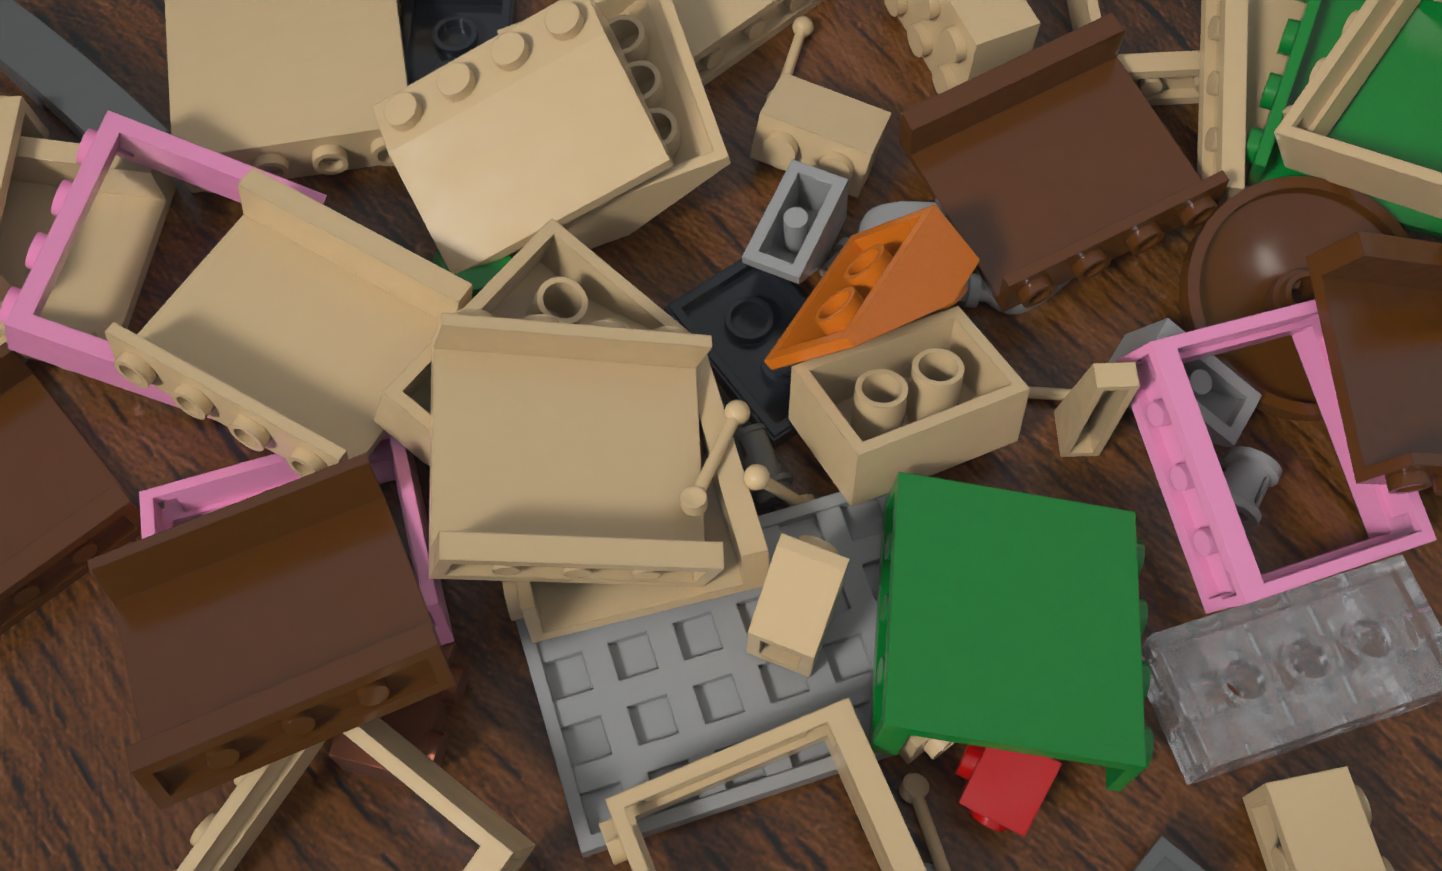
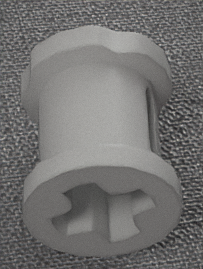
(1248, 478)

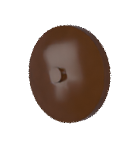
(1255, 261)

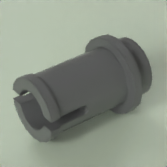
(756, 448)

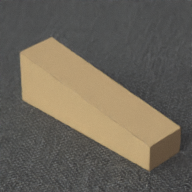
(1095, 408)

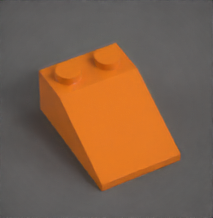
(878, 285)

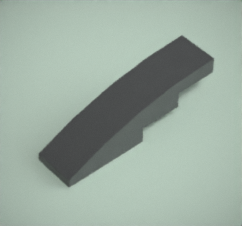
(60, 75)

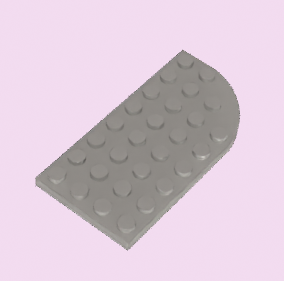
(681, 687)

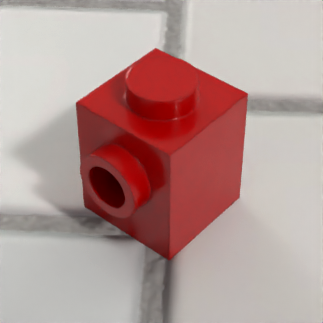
(1005, 786)

